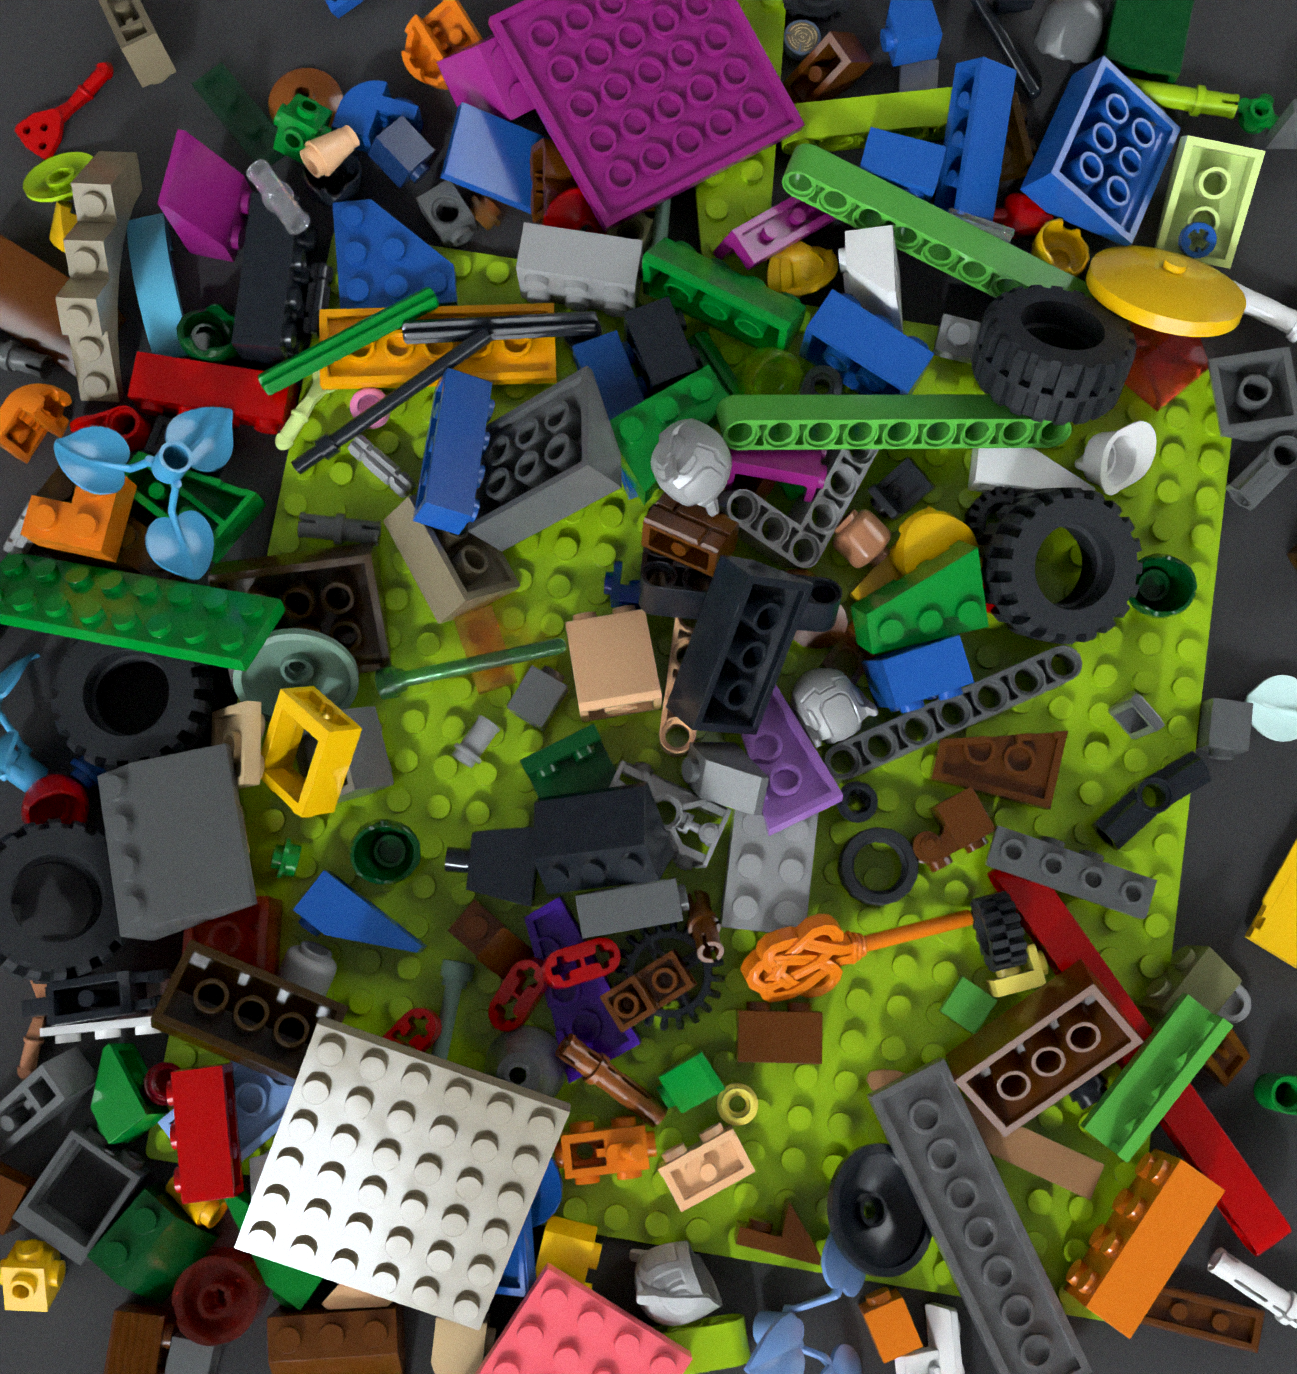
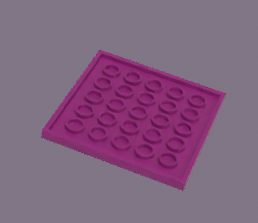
(645, 93)

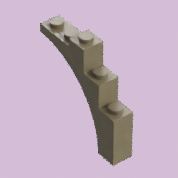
(93, 248)

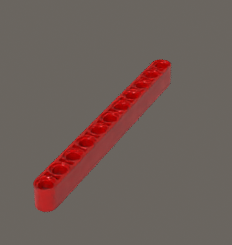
(1188, 1120)

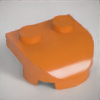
(436, 37)
(28, 417)

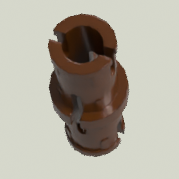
(704, 927)

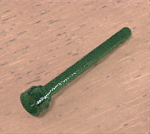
(393, 681)

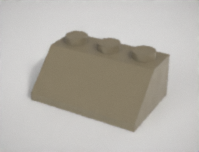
(449, 568)

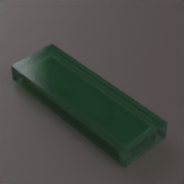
(238, 114)

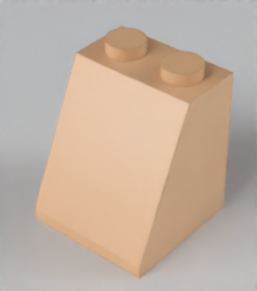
(613, 663)

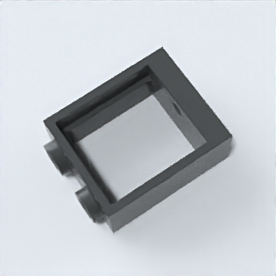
(631, 907)
(57, 1228)

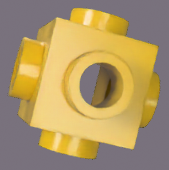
(31, 1276)

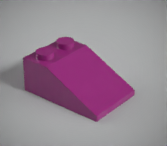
(205, 199)

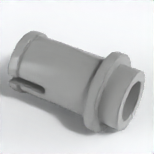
(475, 741)

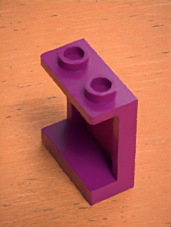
(786, 466)

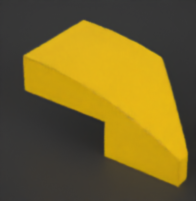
(62, 223)

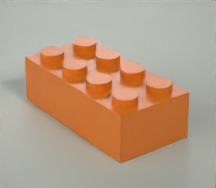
(1142, 1240)

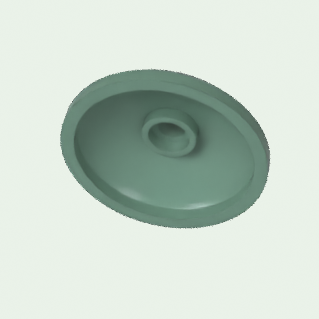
(298, 660)

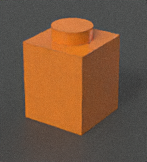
(889, 1324)

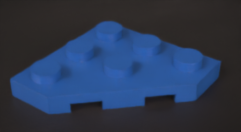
(384, 259)

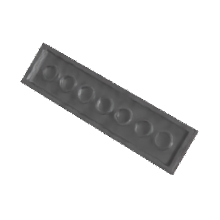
(976, 1224)

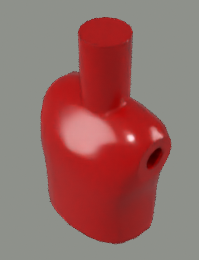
(1022, 215)

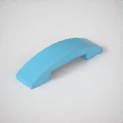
(156, 283)

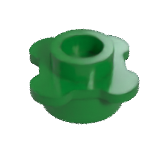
(1249, 120)
(285, 858)

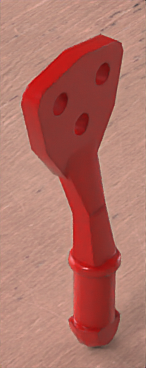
(57, 117)

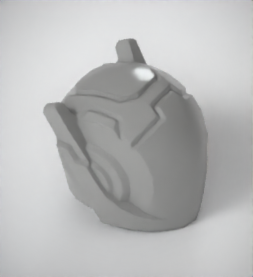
(692, 464)
(829, 706)
(673, 1284)

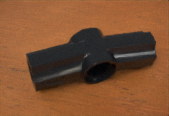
(1169, 784)

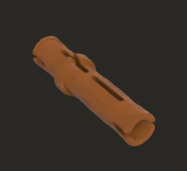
(599, 1071)

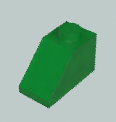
(689, 1081)
(119, 1098)

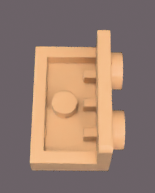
(704, 1166)

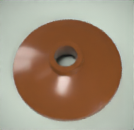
(305, 81)

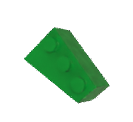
(640, 426)
(926, 604)

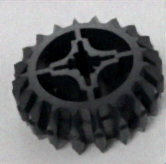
(686, 1004)

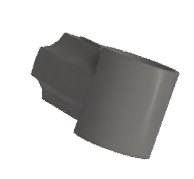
(1263, 473)

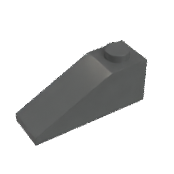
(43, 1097)

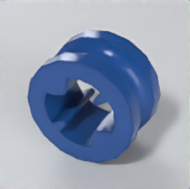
(1210, 239)

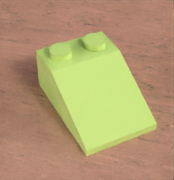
(1211, 186)

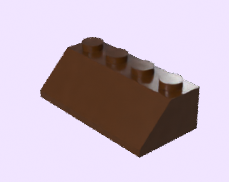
(1042, 1048)

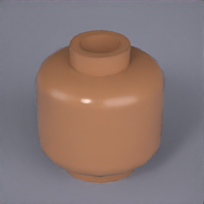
(861, 538)

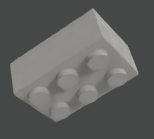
(579, 269)
(767, 874)

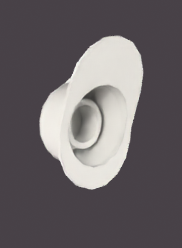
(1119, 456)

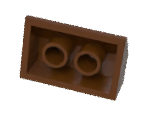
(336, 1340)

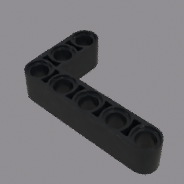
(680, 591)

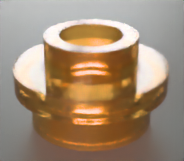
(485, 212)

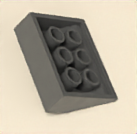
(546, 462)
(175, 842)

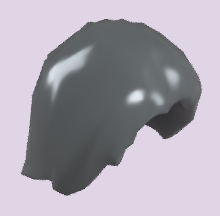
(1070, 30)

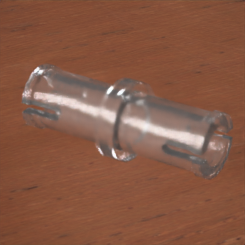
(278, 197)

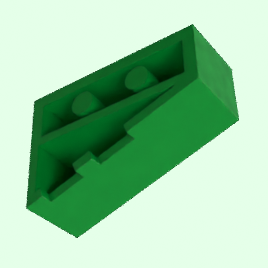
(224, 506)

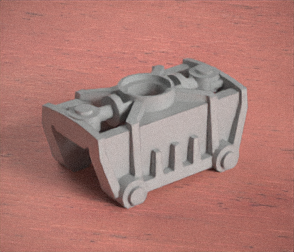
(682, 800)

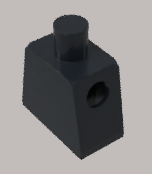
(498, 864)

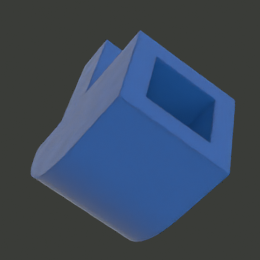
(370, 109)

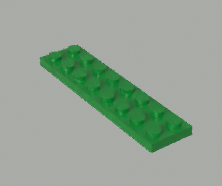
(136, 611)

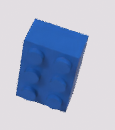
(864, 348)

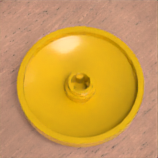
(1165, 291)

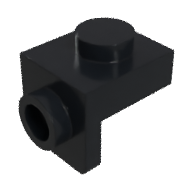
(900, 490)

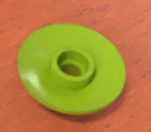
(53, 177)

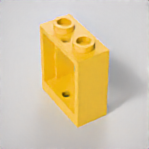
(337, 739)

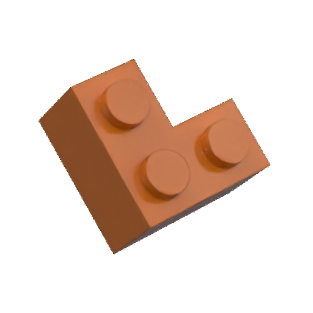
(86, 527)

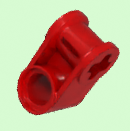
(117, 420)

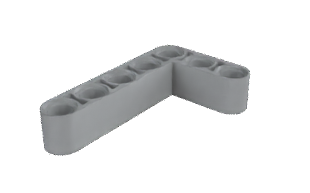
(798, 524)

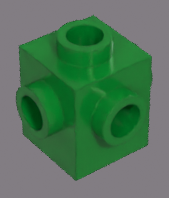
(298, 123)

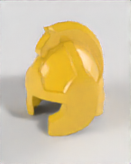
(801, 269)

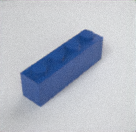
(975, 137)
(615, 378)
(454, 452)

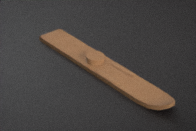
(1024, 1148)

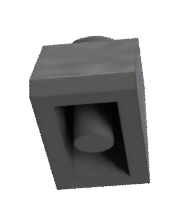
(725, 776)

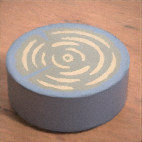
(801, 39)

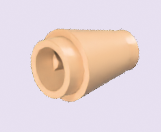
(328, 151)

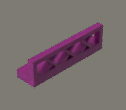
(772, 232)

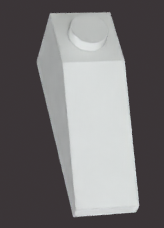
(1019, 469)

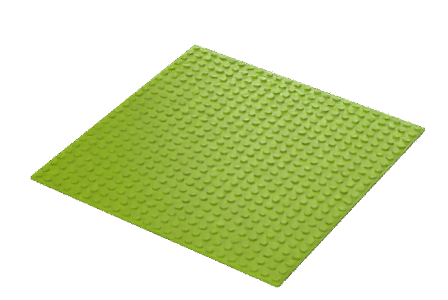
(888, 1000)

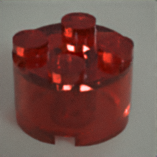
(196, 1297)

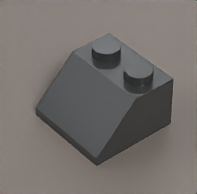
(1255, 394)
(370, 765)

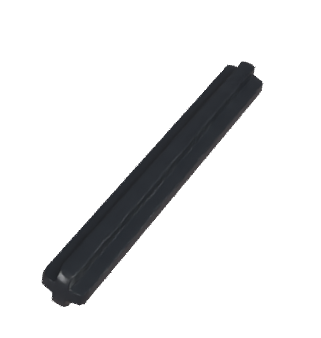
(501, 327)

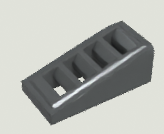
(1135, 715)

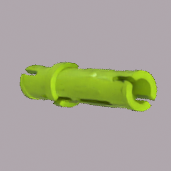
(1189, 99)

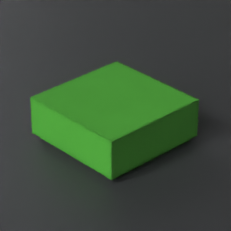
(967, 1005)

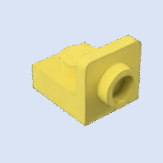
(1014, 980)

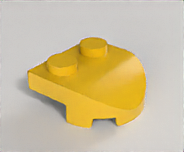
(926, 537)

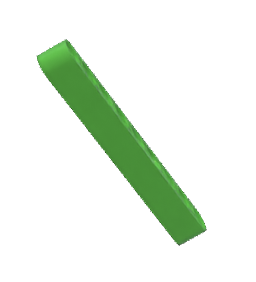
(917, 225)
(879, 423)

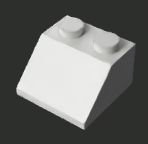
(873, 271)

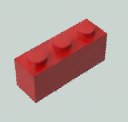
(205, 1133)

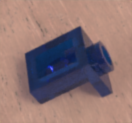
(620, 593)

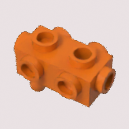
(616, 1149)

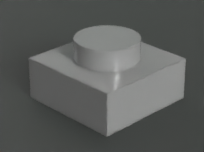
(956, 338)

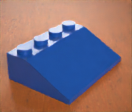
(1101, 154)

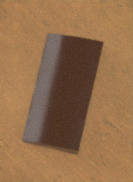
(30, 305)

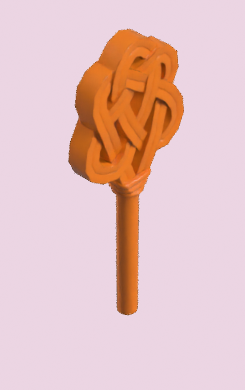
(810, 956)

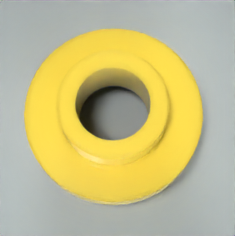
(740, 1117)

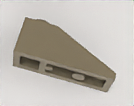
(138, 40)

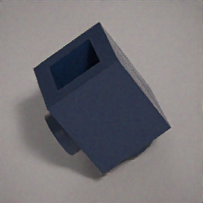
(401, 152)

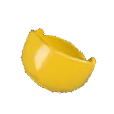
(1061, 247)

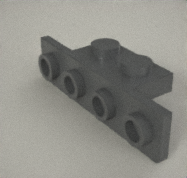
(1071, 872)

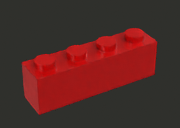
(183, 384)

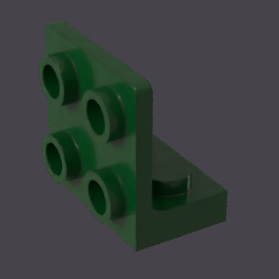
(570, 765)

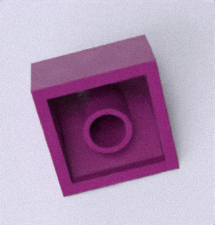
(485, 80)

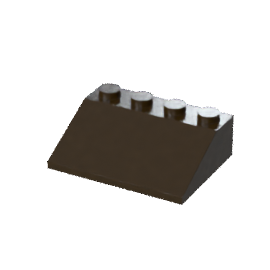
(322, 591)

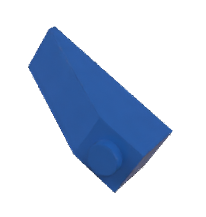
(911, 32)
(344, 913)

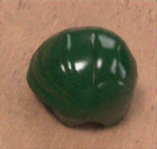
(208, 335)
(1165, 586)
(384, 851)

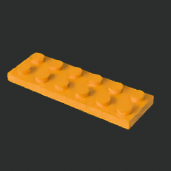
(393, 362)

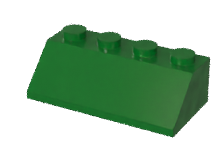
(721, 296)

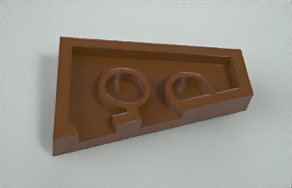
(1006, 767)

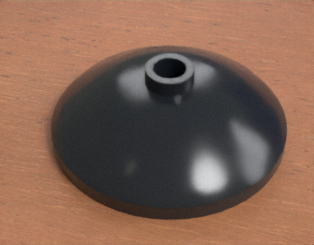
(892, 1230)

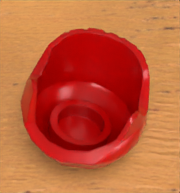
(55, 798)

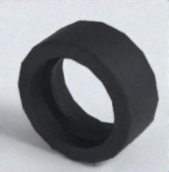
(908, 870)

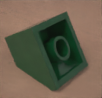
(151, 1245)

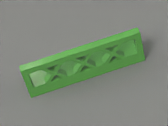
(1156, 1076)

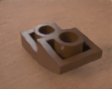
(648, 990)

